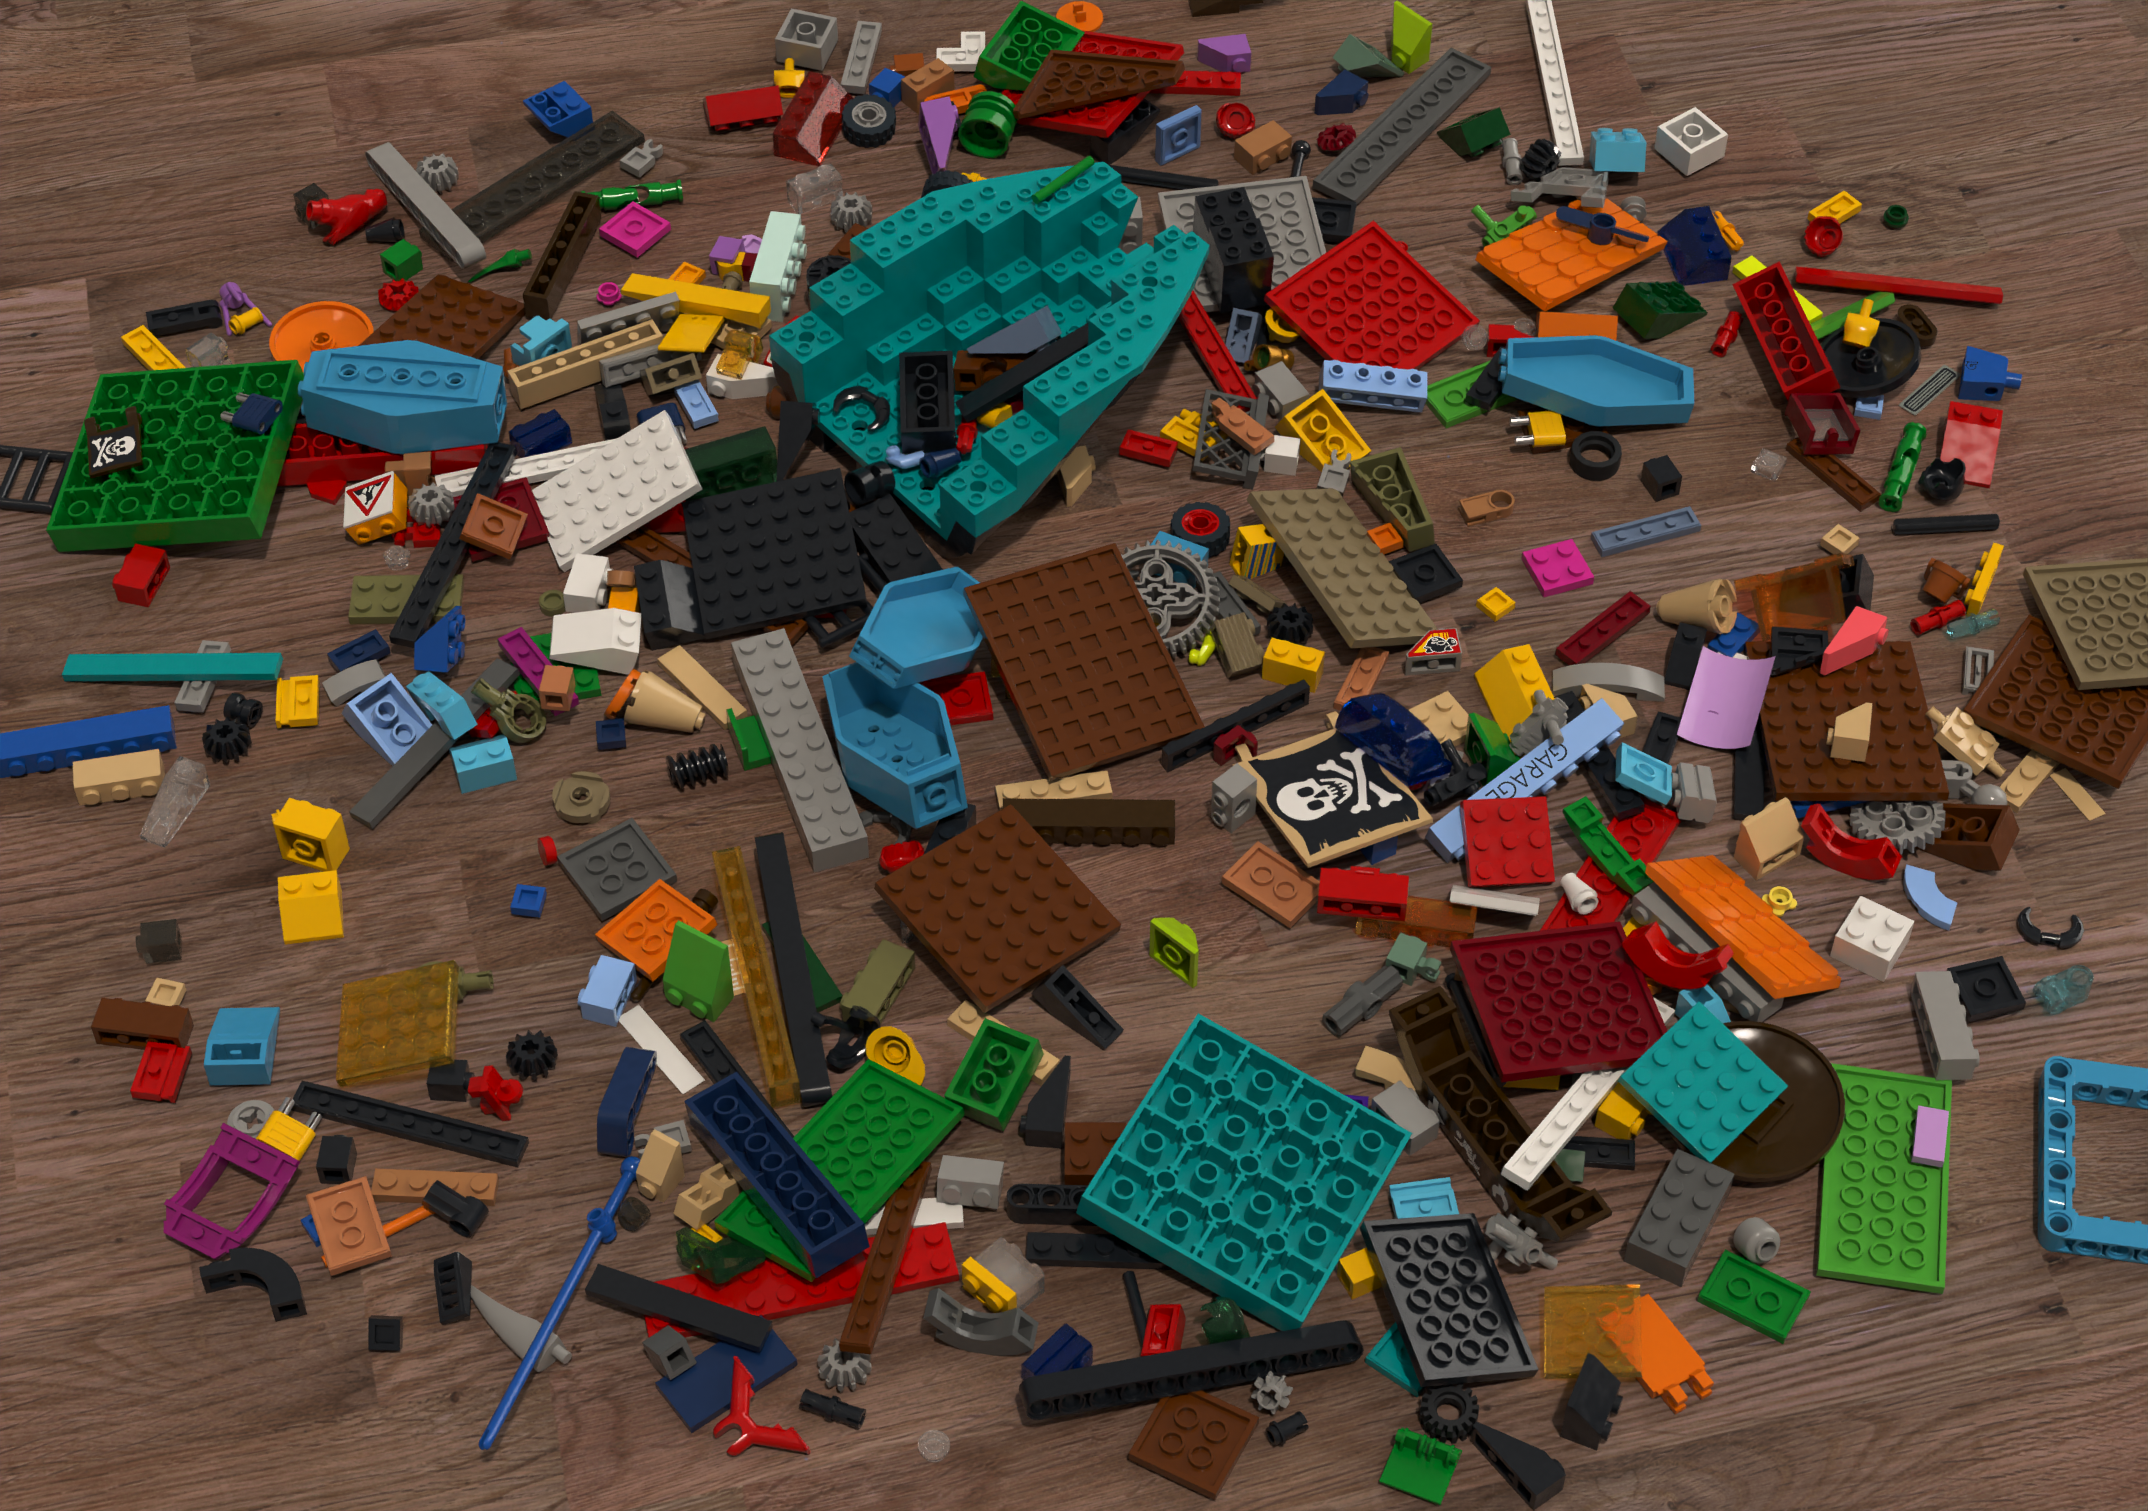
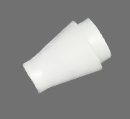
(1580, 895)

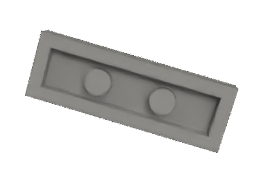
(196, 694)

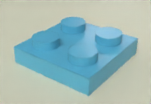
(1643, 773)

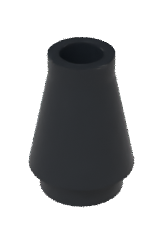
(386, 231)

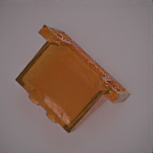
(1799, 596)

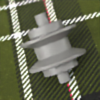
(1635, 207)

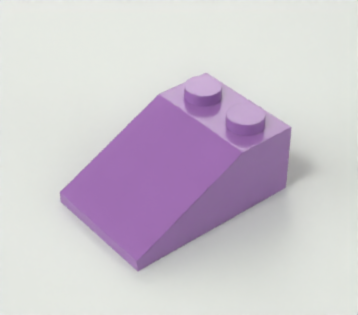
(937, 131)

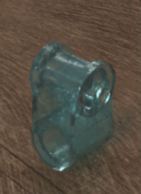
(2061, 989)

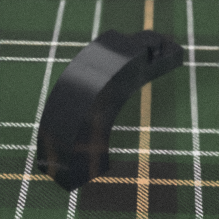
(261, 1270)

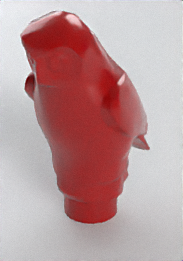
(346, 213)

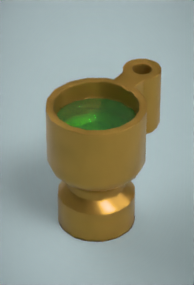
(1267, 356)

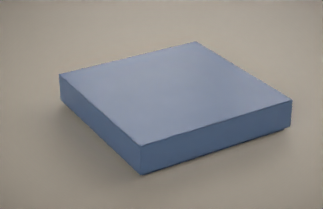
(1178, 135)

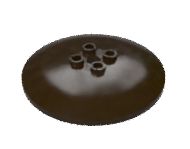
(1800, 1123)

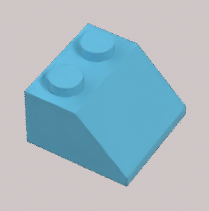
(483, 763)

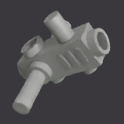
(1545, 721)
(1519, 1243)

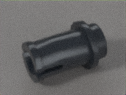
(1279, 1432)

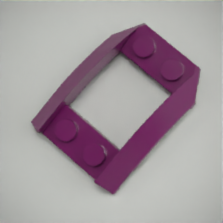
(246, 1153)

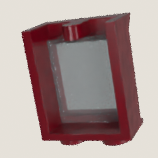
(1823, 423)

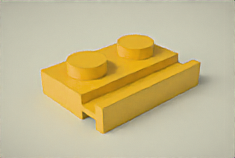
(297, 701)
(987, 1287)

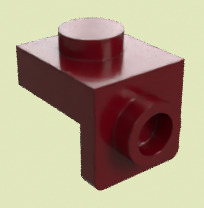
(1225, 744)

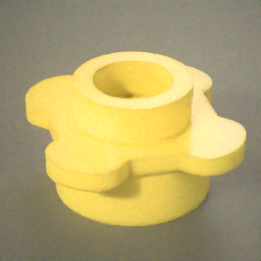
(1782, 895)

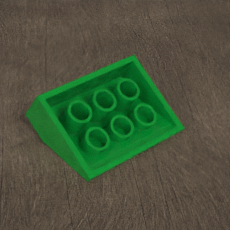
(1022, 47)

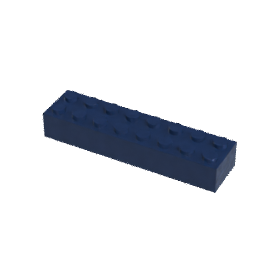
(777, 1174)

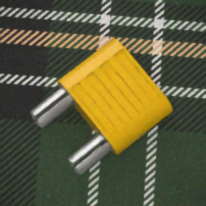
(1544, 429)
(287, 1133)

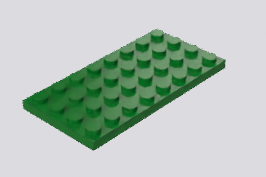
(862, 1144)

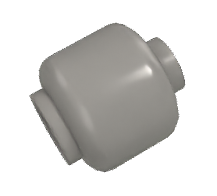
(1756, 1240)

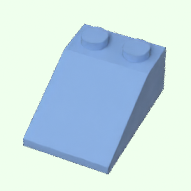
(387, 718)

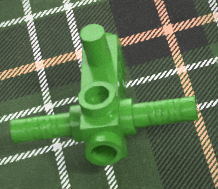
(1500, 230)

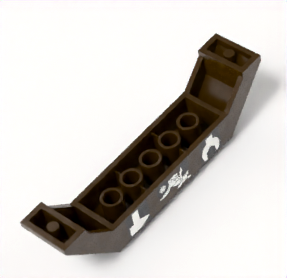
(1484, 1120)

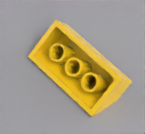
(1509, 686)

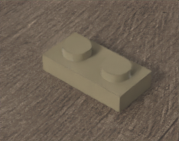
(1249, 589)

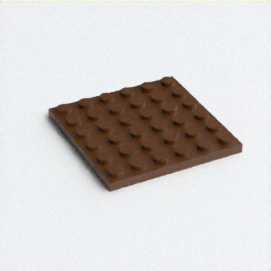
(2039, 706)
(997, 907)

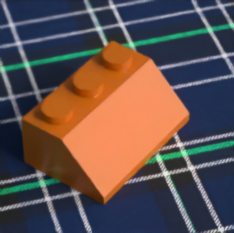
(1573, 324)

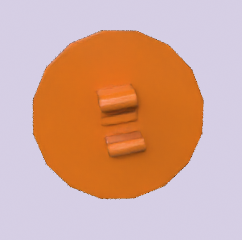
(1081, 15)

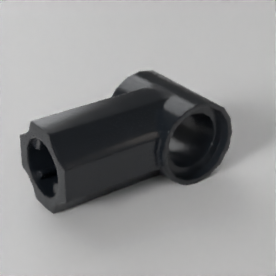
(461, 1212)

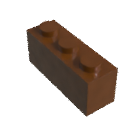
(135, 1023)

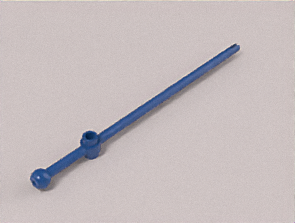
(602, 1229)

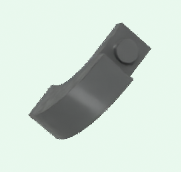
(980, 1332)

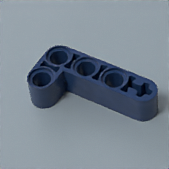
(624, 1100)

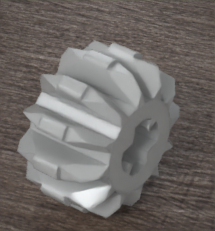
(438, 172)
(850, 210)
(431, 504)
(836, 1373)

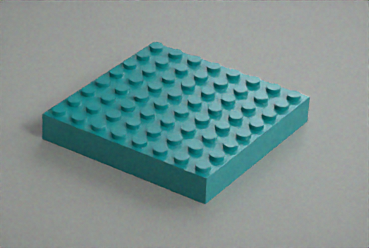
(1244, 1174)

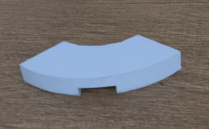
(1929, 901)

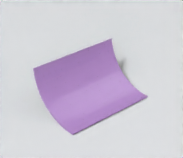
(1734, 691)

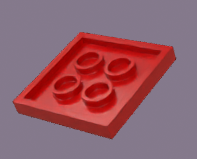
(1507, 841)

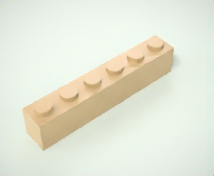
(577, 365)

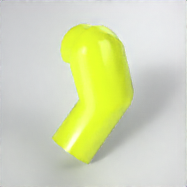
(1207, 648)

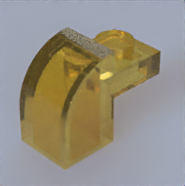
(738, 352)

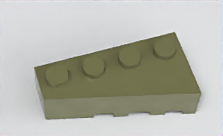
(1394, 495)

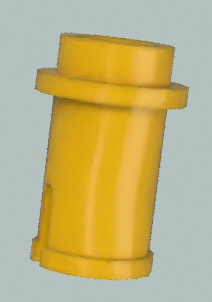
(240, 323)

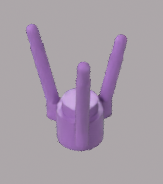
(234, 298)

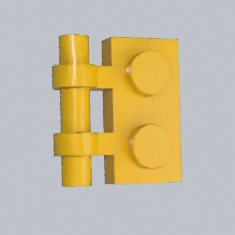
(1185, 431)

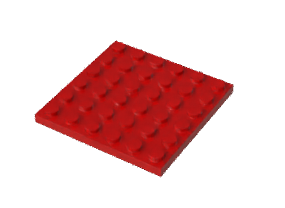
(1103, 116)
(1371, 304)

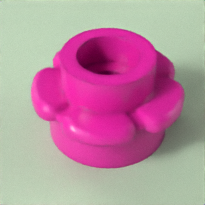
(608, 294)

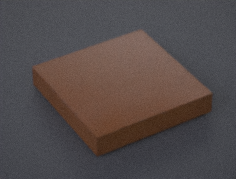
(493, 526)

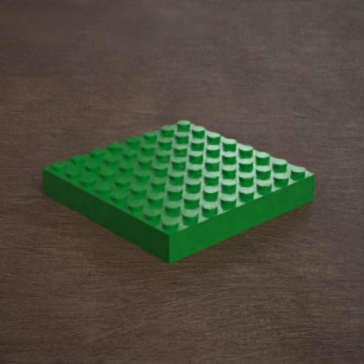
(197, 471)

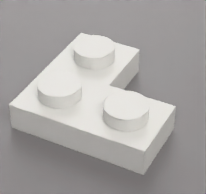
(967, 56)

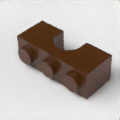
(975, 369)

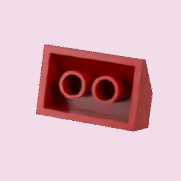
(743, 107)

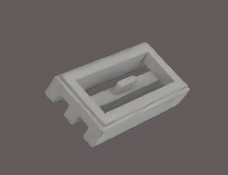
(1967, 687)

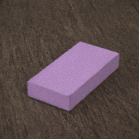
(1930, 1136)

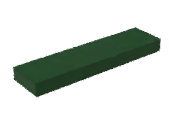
(824, 989)

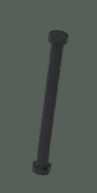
(1473, 1026)

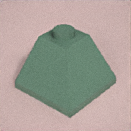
(1364, 59)

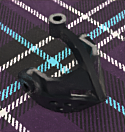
(842, 1054)

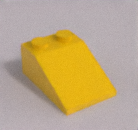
(1321, 431)

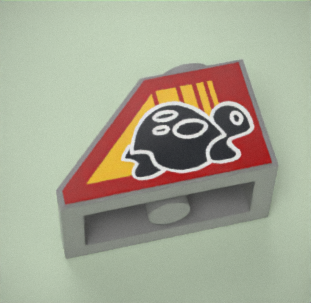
(1435, 653)

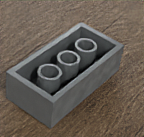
(1679, 1217)

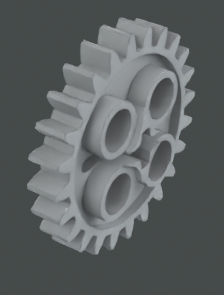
(1903, 822)

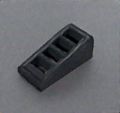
(446, 1269)

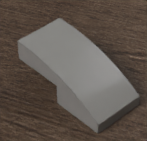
(353, 680)

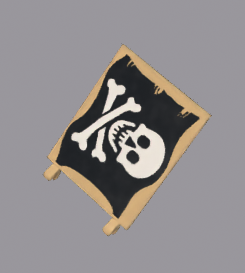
(1331, 795)

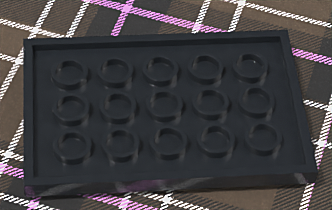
(1448, 1299)

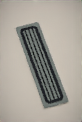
(1929, 389)

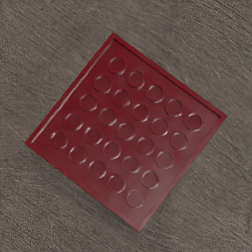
(1558, 1000)

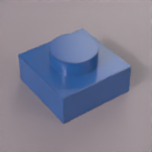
(528, 900)

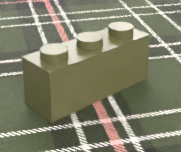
(880, 981)

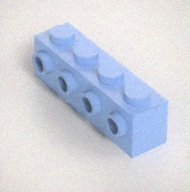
(1374, 385)

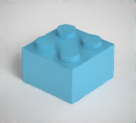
(1617, 150)

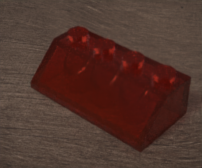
(811, 120)

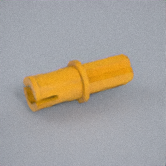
(1728, 232)

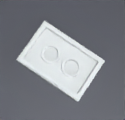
(1494, 900)

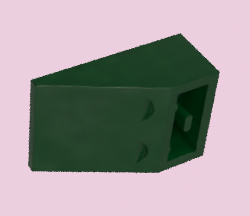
(1657, 308)

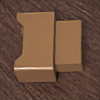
(412, 470)

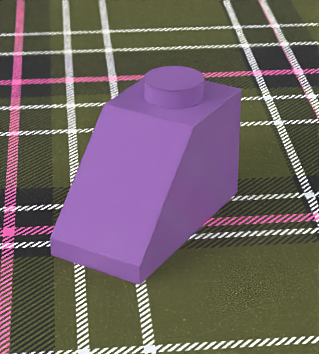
(1225, 53)

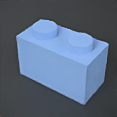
(607, 990)

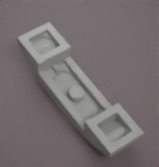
(1609, 676)

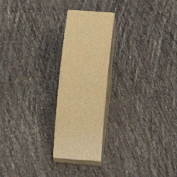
(708, 1197)

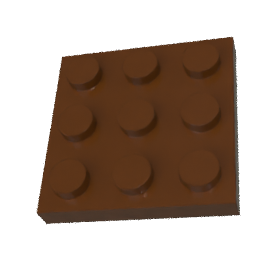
(1194, 1440)

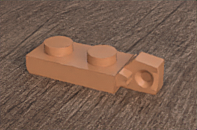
(1241, 427)

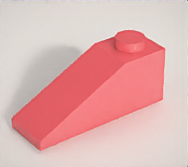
(1855, 639)

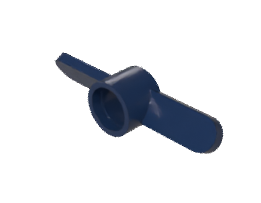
(1599, 226)

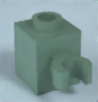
(1409, 958)

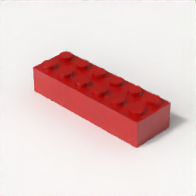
(1785, 332)

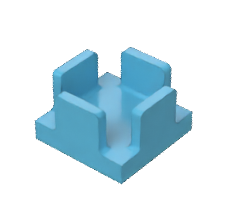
(545, 340)

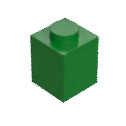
(401, 260)

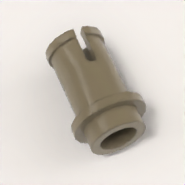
(732, 281)

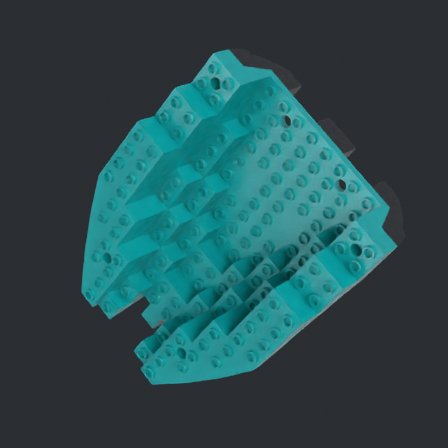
(957, 274)

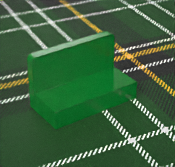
(748, 741)

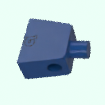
(1985, 376)

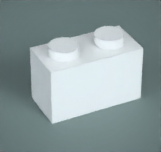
(586, 583)

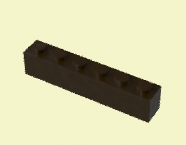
(562, 255)
(1099, 820)

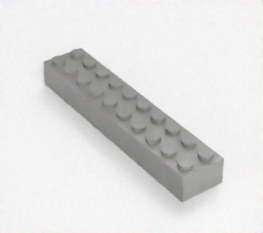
(800, 751)

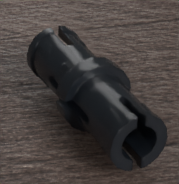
(832, 1408)

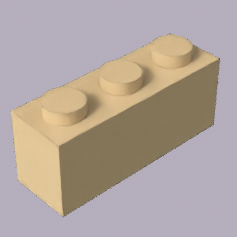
(118, 777)

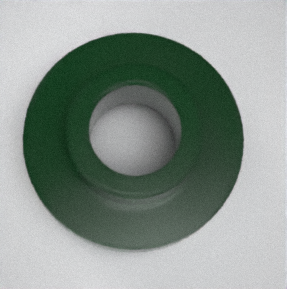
(1896, 216)

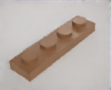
(413, 1185)

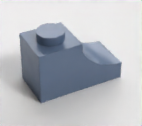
(1243, 334)

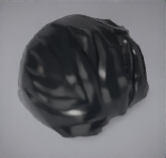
(1944, 479)

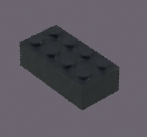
(927, 401)

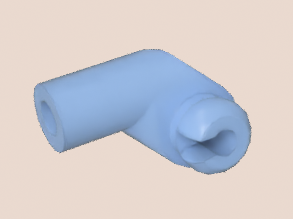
(901, 460)

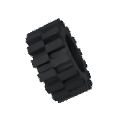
(1443, 1427)

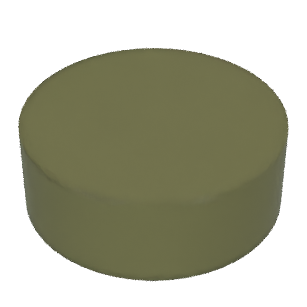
(552, 603)

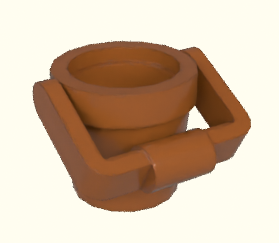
(1944, 581)

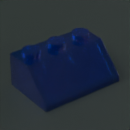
(1696, 247)

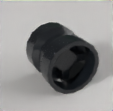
(246, 710)

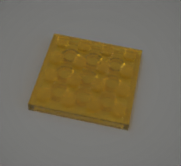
(397, 1023)

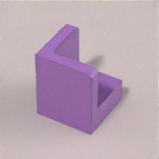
(725, 251)

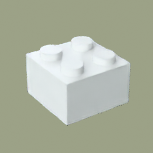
(1691, 141)
(1872, 938)

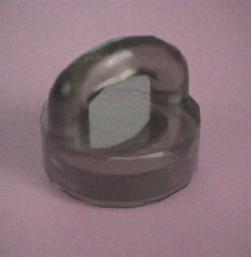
(635, 1212)

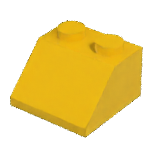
(311, 907)

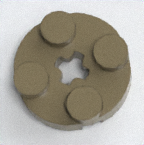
(585, 810)

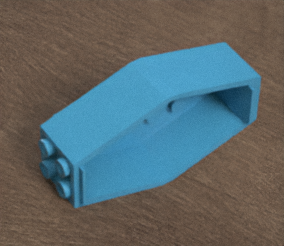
(403, 396)
(895, 746)

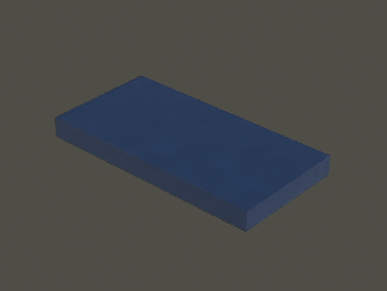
(706, 1387)

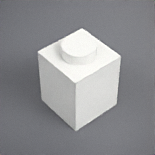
(1281, 455)

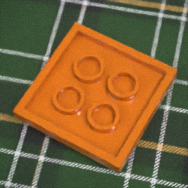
(646, 927)

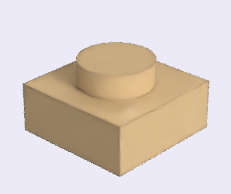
(1839, 540)
(166, 992)

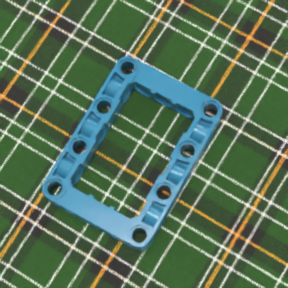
(2091, 1082)

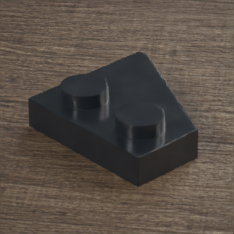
(1796, 648)

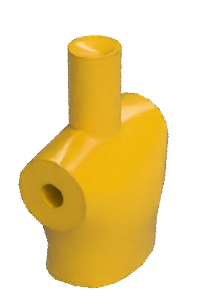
(788, 79)
(1860, 328)

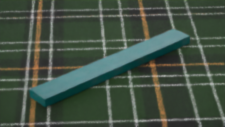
(172, 667)

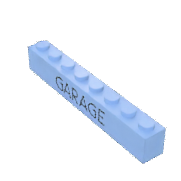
(1535, 771)

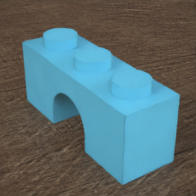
(442, 703)

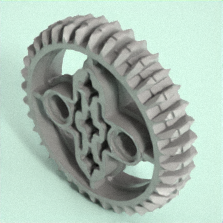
(1170, 594)

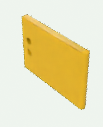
(691, 333)

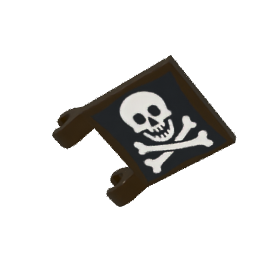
(114, 448)

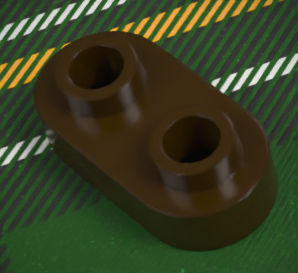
(1919, 323)

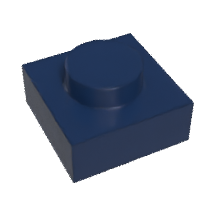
(611, 734)

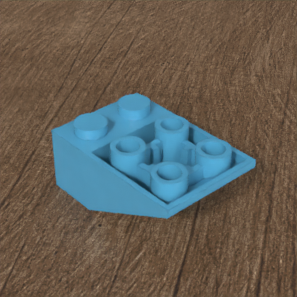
(242, 1046)

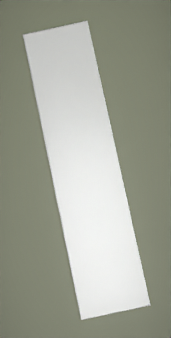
(669, 1058)

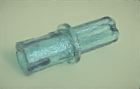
(1972, 623)

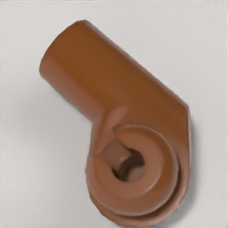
(508, 362)

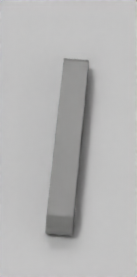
(425, 205)

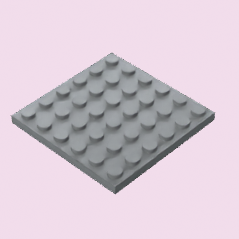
(1286, 217)

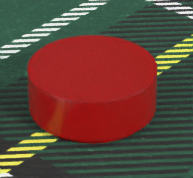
(547, 850)

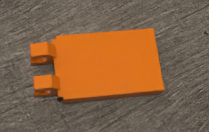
(1669, 1359)

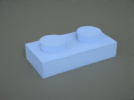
(696, 404)

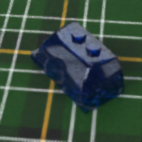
(1393, 738)

